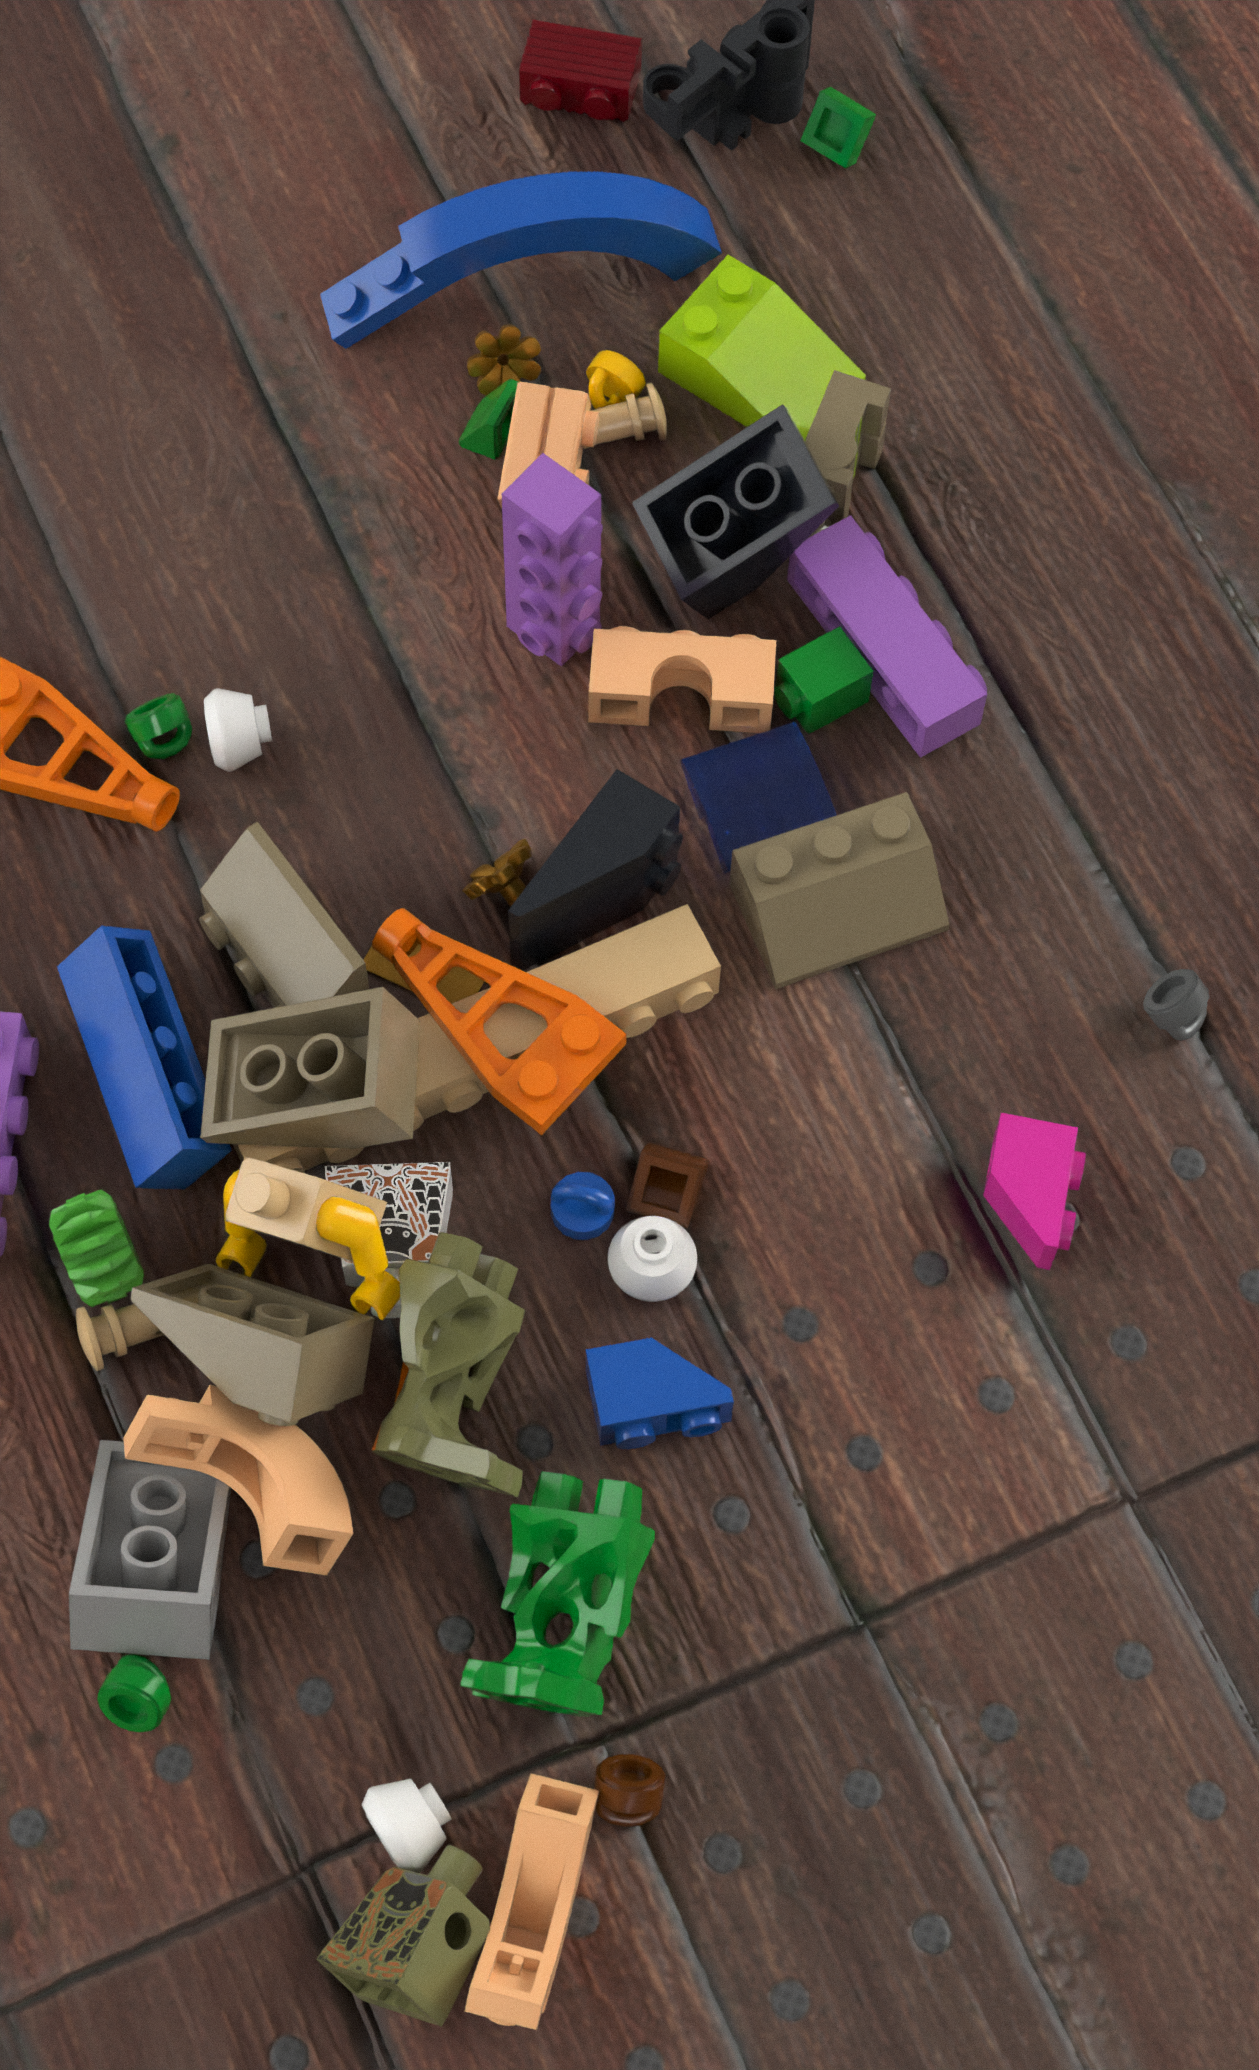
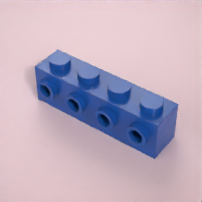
(141, 1056)

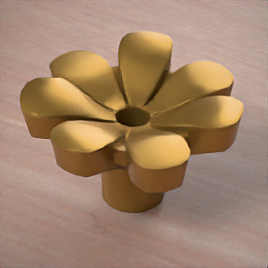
(503, 358)
(503, 876)

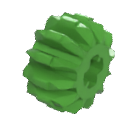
(96, 1248)

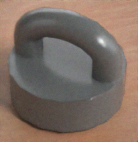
(1178, 1003)

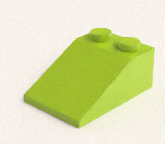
(749, 348)

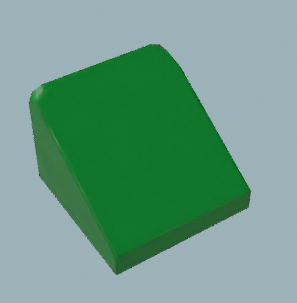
(490, 422)

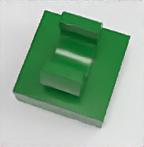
(838, 127)

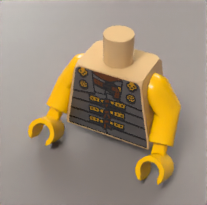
(311, 1215)

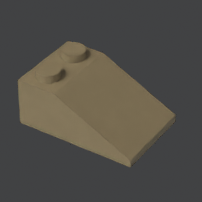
(314, 1074)
(261, 1340)

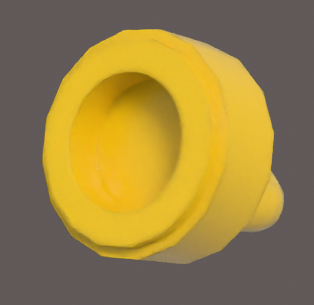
(614, 377)

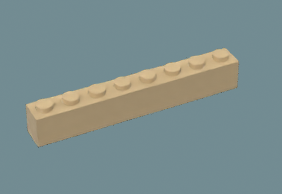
(625, 978)

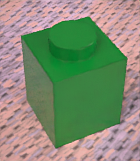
(822, 681)

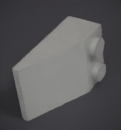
(148, 1559)

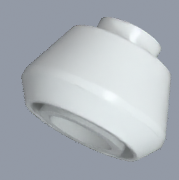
(235, 728)
(652, 1258)
(407, 1821)

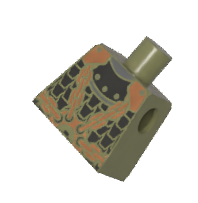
(412, 1939)

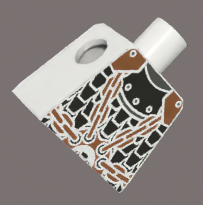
(414, 1214)

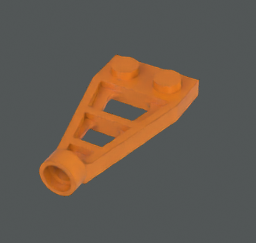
(126, 794)
(552, 1068)

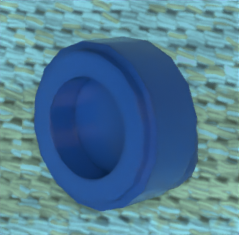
(582, 1205)

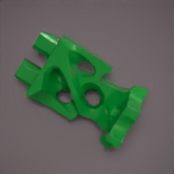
(583, 1558)

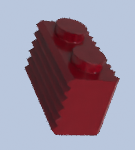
(580, 70)

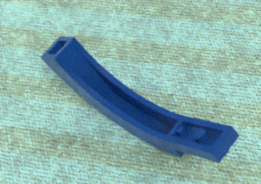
(518, 221)

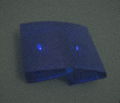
(757, 789)

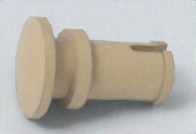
(632, 418)
(113, 1331)

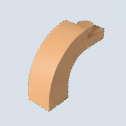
(272, 1467)
(533, 1903)

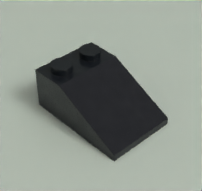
(737, 513)
(599, 872)

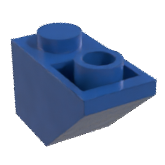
(652, 1391)

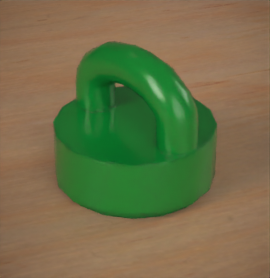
(156, 719)
(135, 1694)

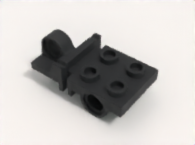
(753, 74)

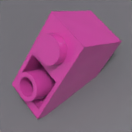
(1029, 1183)

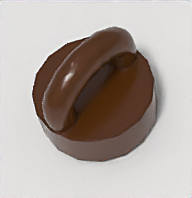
(629, 1790)

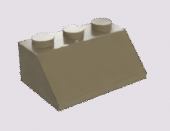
(839, 890)
(276, 927)

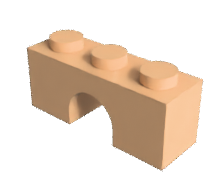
(638, 665)

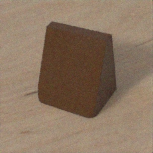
(667, 1184)

